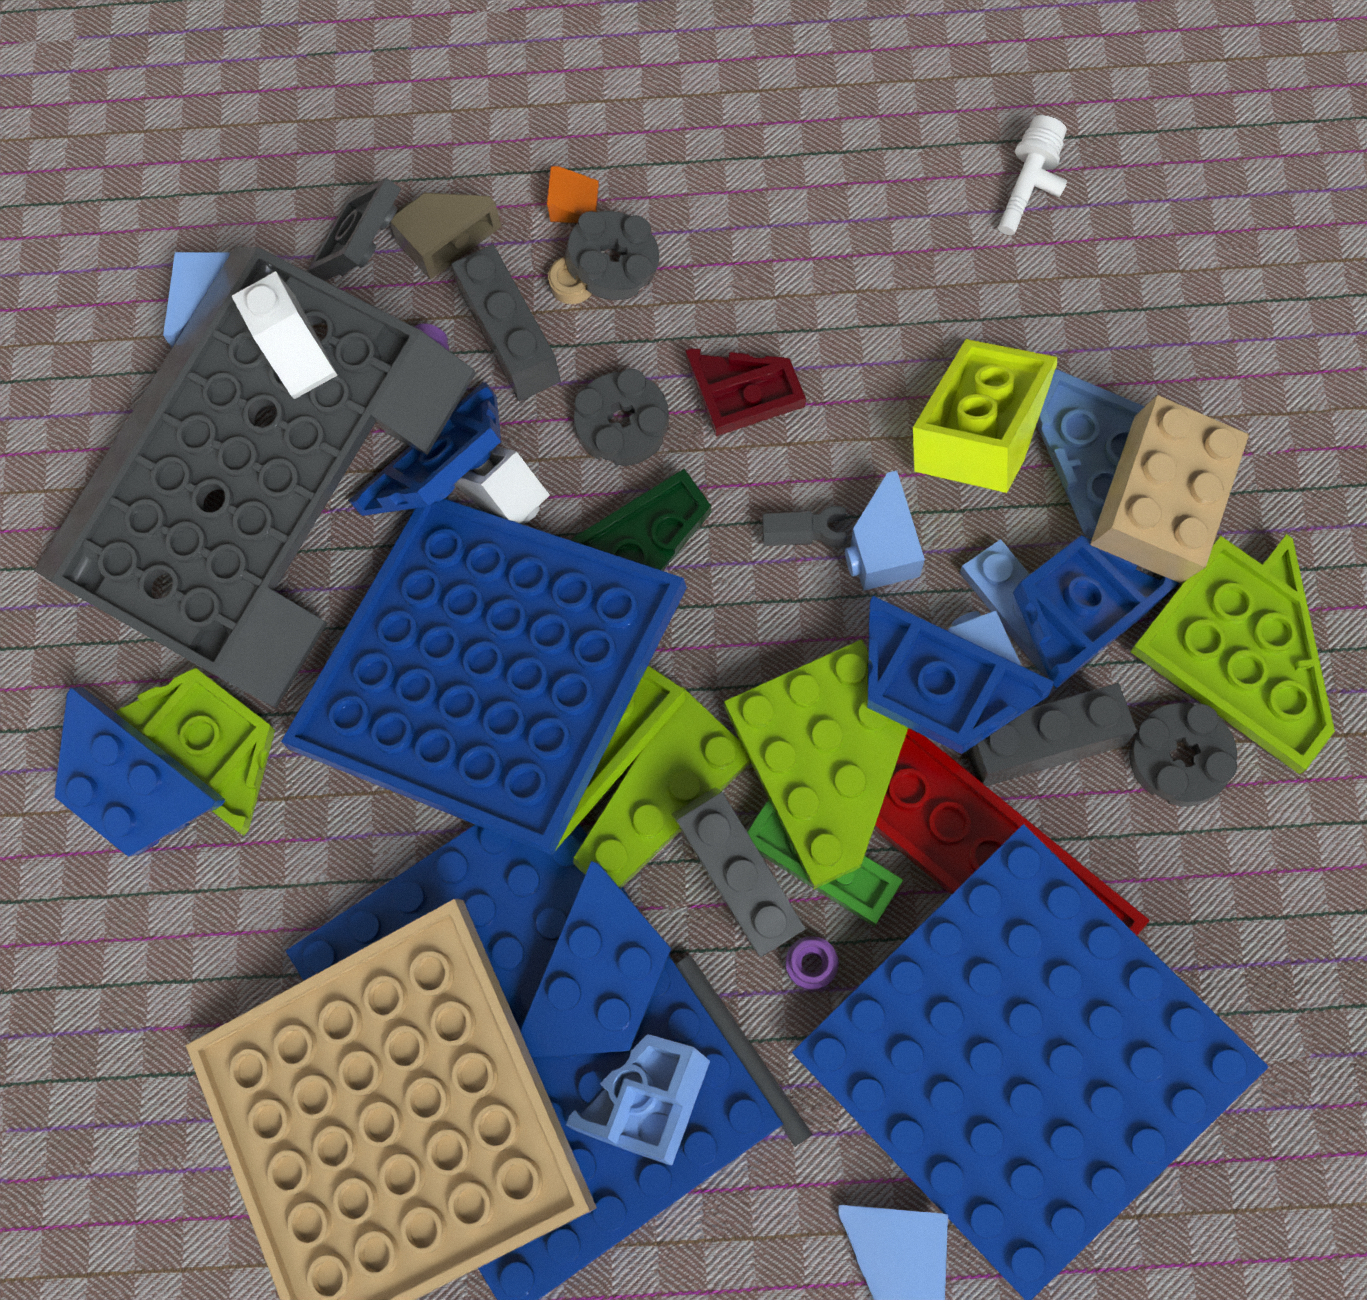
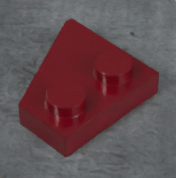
(744, 388)

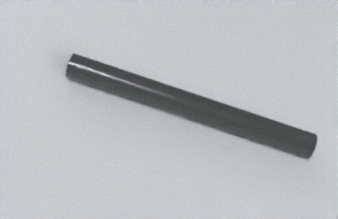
(792, 1121)

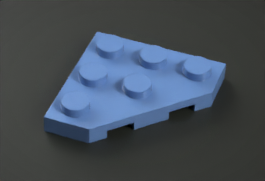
(1085, 440)

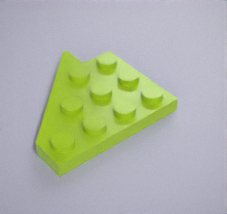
(1248, 650)

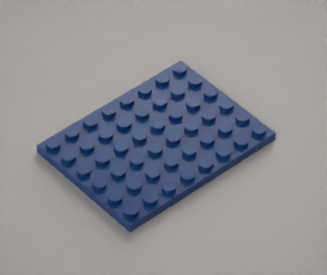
(519, 911)

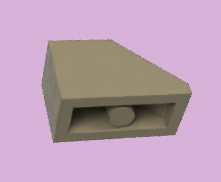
(443, 228)

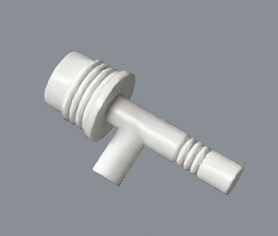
(1039, 152)

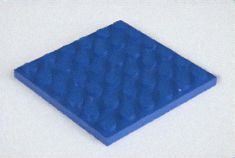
(487, 670)
(1028, 1062)

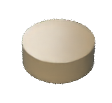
(564, 286)

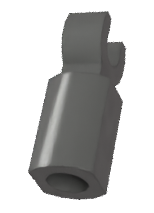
(803, 527)

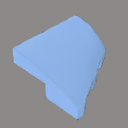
(646, 1100)
(899, 1251)

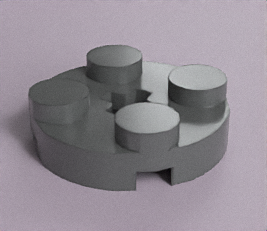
(618, 232)
(625, 392)
(1171, 780)

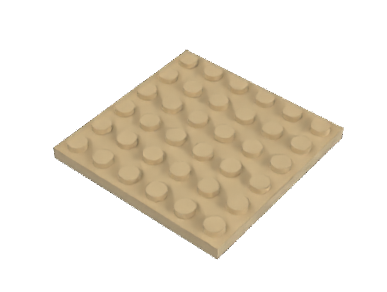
(389, 1120)

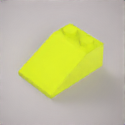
(983, 415)

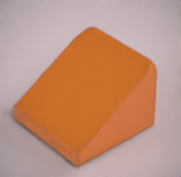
(570, 195)

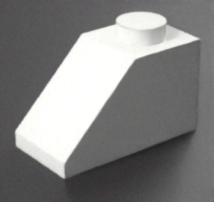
(284, 334)
(504, 487)

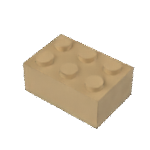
(1170, 490)

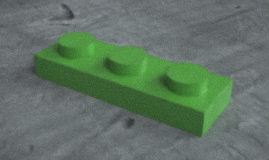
(861, 892)

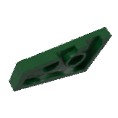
(652, 525)

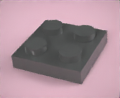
(351, 236)

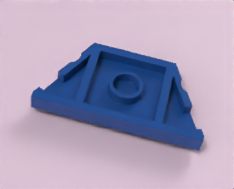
(421, 479)
(1083, 604)
(943, 681)
(123, 779)
(597, 975)

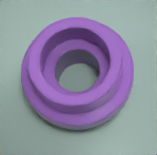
(812, 946)

